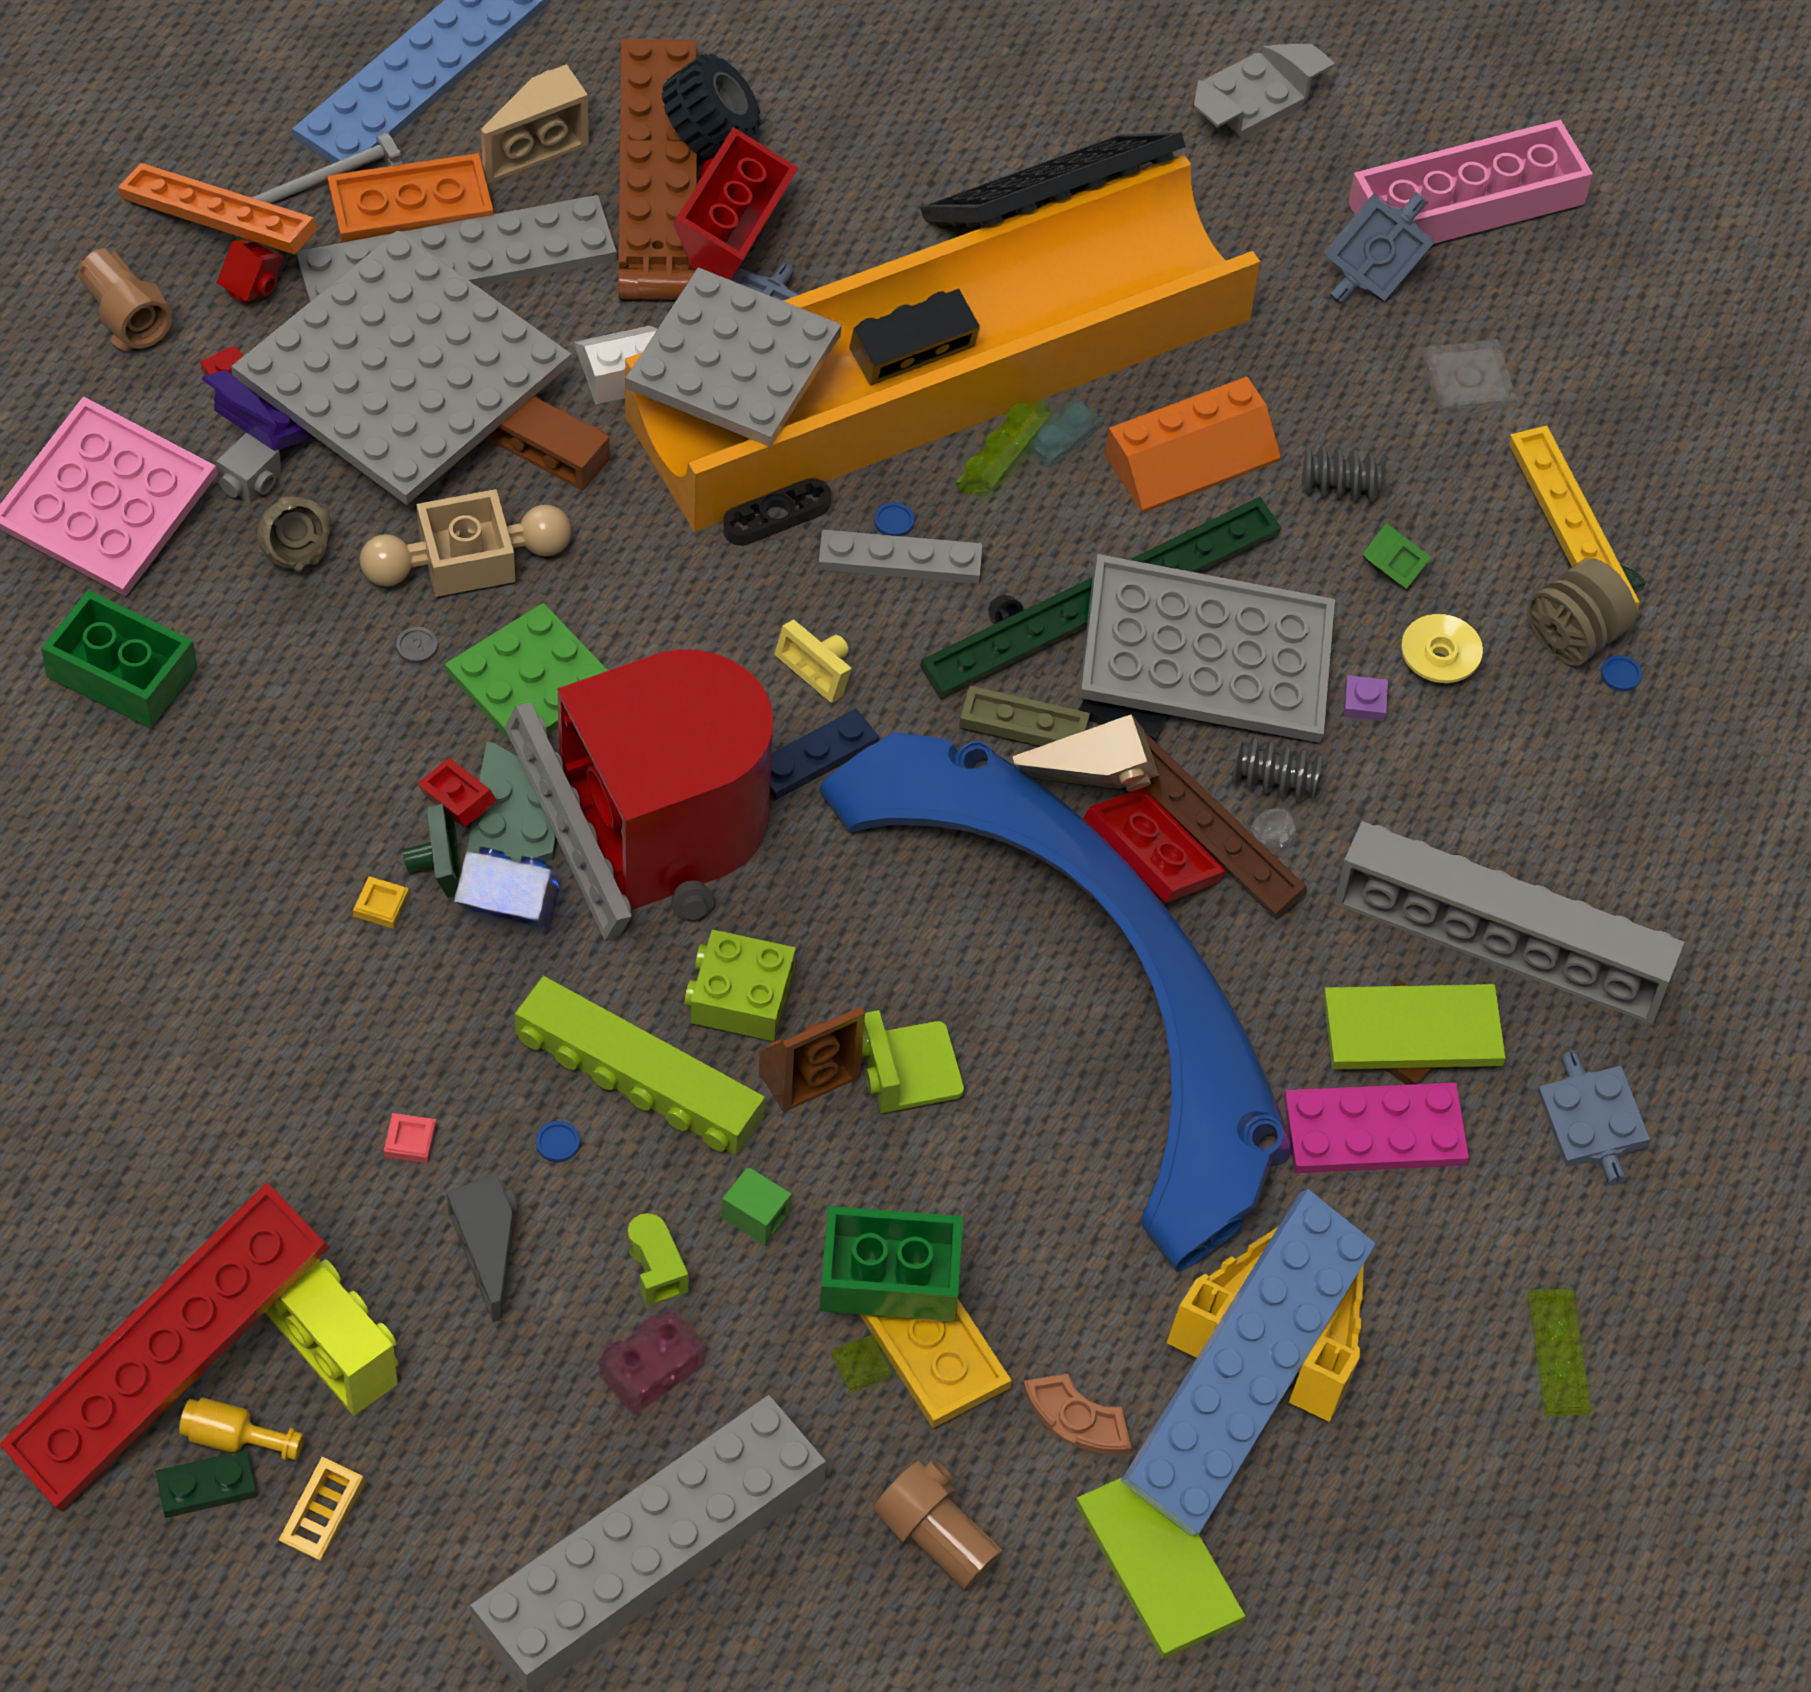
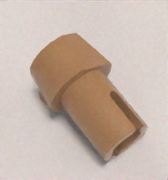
(127, 306)
(922, 1510)

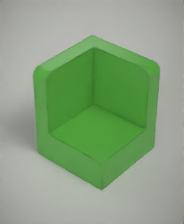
(1396, 555)
(756, 1205)

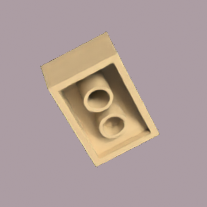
(536, 125)
(1102, 756)

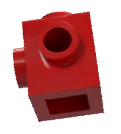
(250, 270)

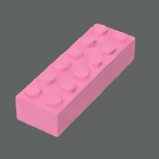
(1483, 181)

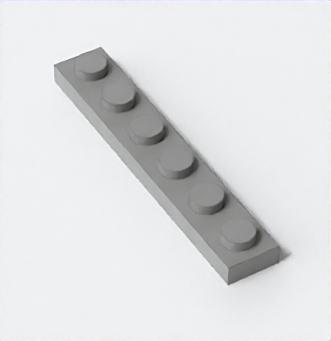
(568, 822)

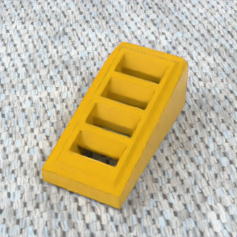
(325, 1470)

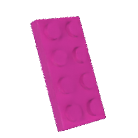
(1375, 1127)

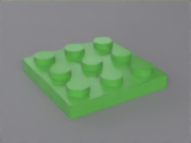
(523, 666)

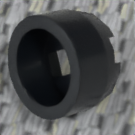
(1010, 605)

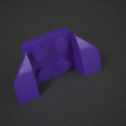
(253, 413)

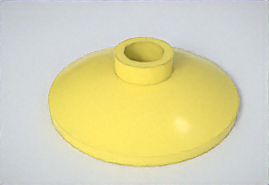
(1442, 635)

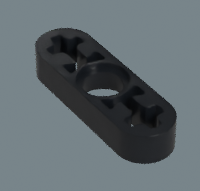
(781, 498)

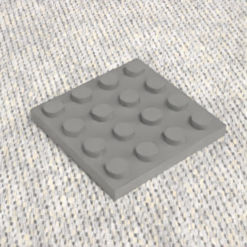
(733, 356)

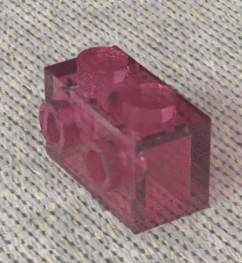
(651, 1360)

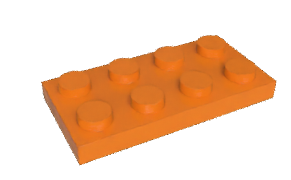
(409, 196)

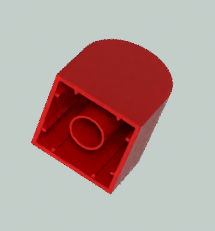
(670, 767)

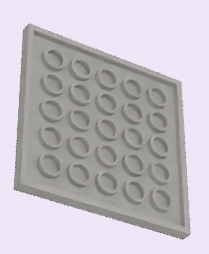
(402, 366)

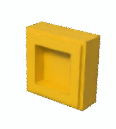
(381, 902)

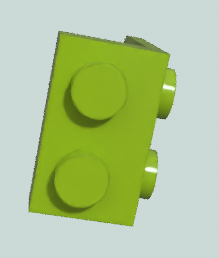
(909, 1064)

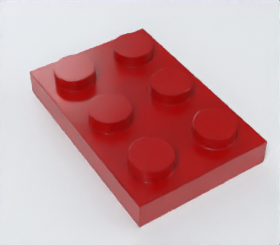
(1154, 845)

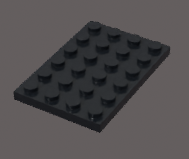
(1053, 179)

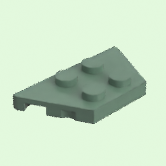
(517, 819)

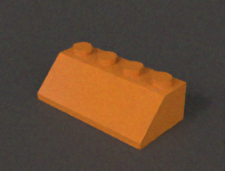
(1193, 444)

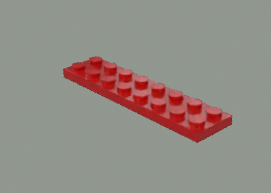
(164, 1346)

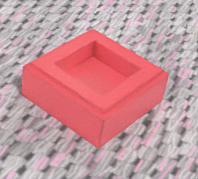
(410, 1138)

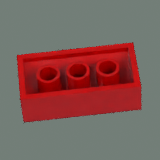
(731, 204)

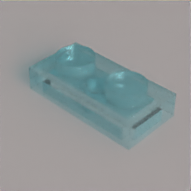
(1064, 432)

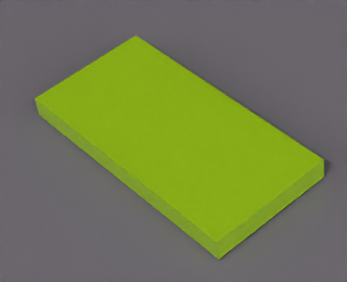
(1413, 1026)
(1160, 1569)

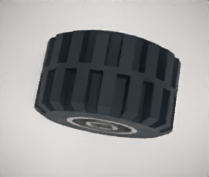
(707, 102)

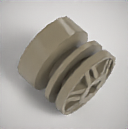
(1582, 611)

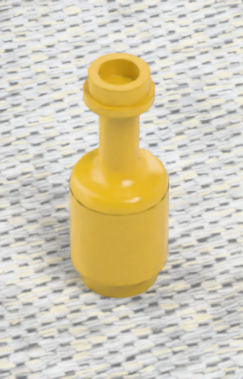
(228, 1426)

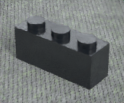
(914, 336)

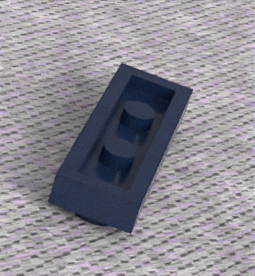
(819, 752)

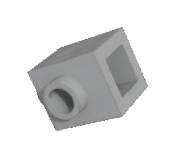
(248, 469)

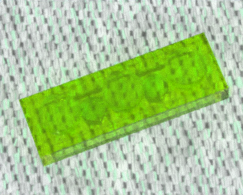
(1003, 447)

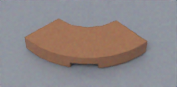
(1076, 1418)

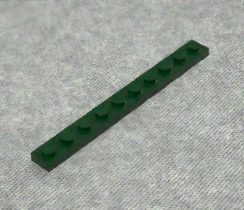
(1068, 611)

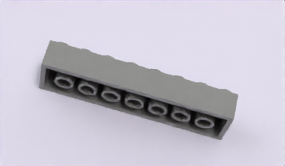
(1507, 922)
(647, 1544)

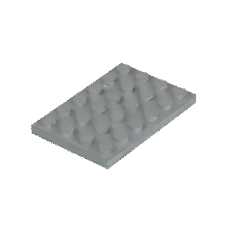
(1207, 648)

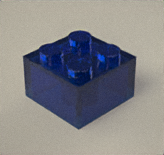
(507, 888)

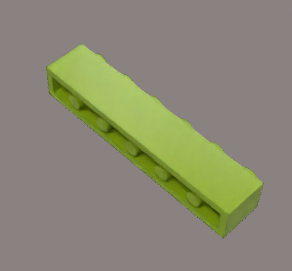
(639, 1066)

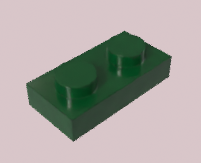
(205, 1484)

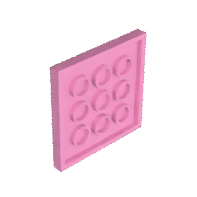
(104, 496)

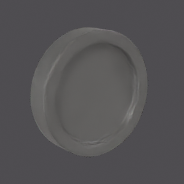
(416, 645)

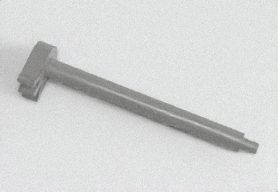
(385, 149)

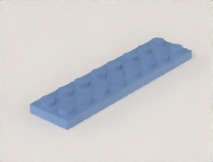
(412, 74)
(1248, 1363)

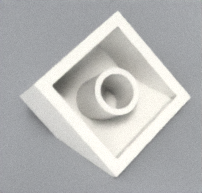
(605, 360)

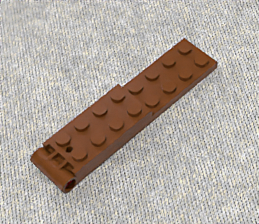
(654, 173)

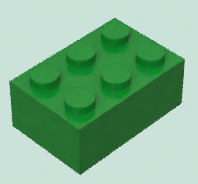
(119, 658)
(891, 1263)

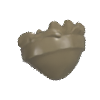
(294, 532)

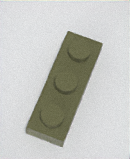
(1019, 717)

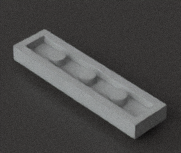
(900, 556)

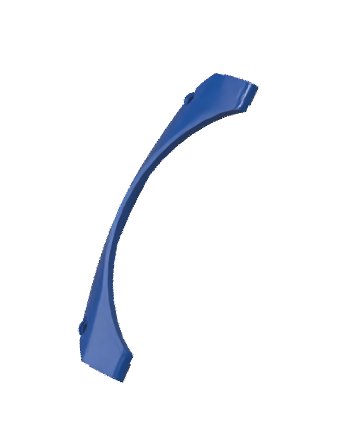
(1218, 1086)

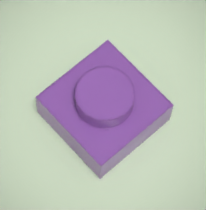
(1365, 698)

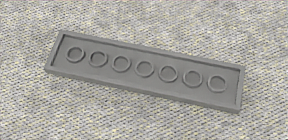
(487, 247)

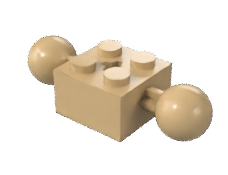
(465, 543)

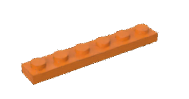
(218, 208)

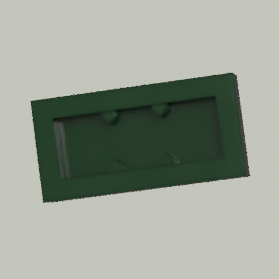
(439, 853)

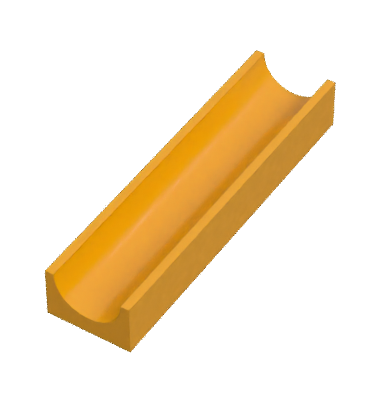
(1056, 306)

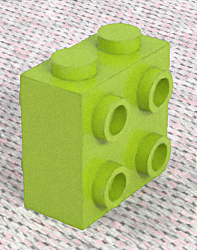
(741, 984)

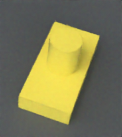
(814, 660)

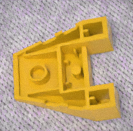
(1329, 1364)

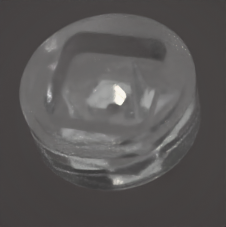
(1274, 828)

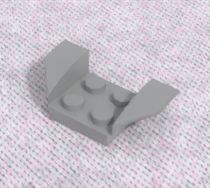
(1261, 87)

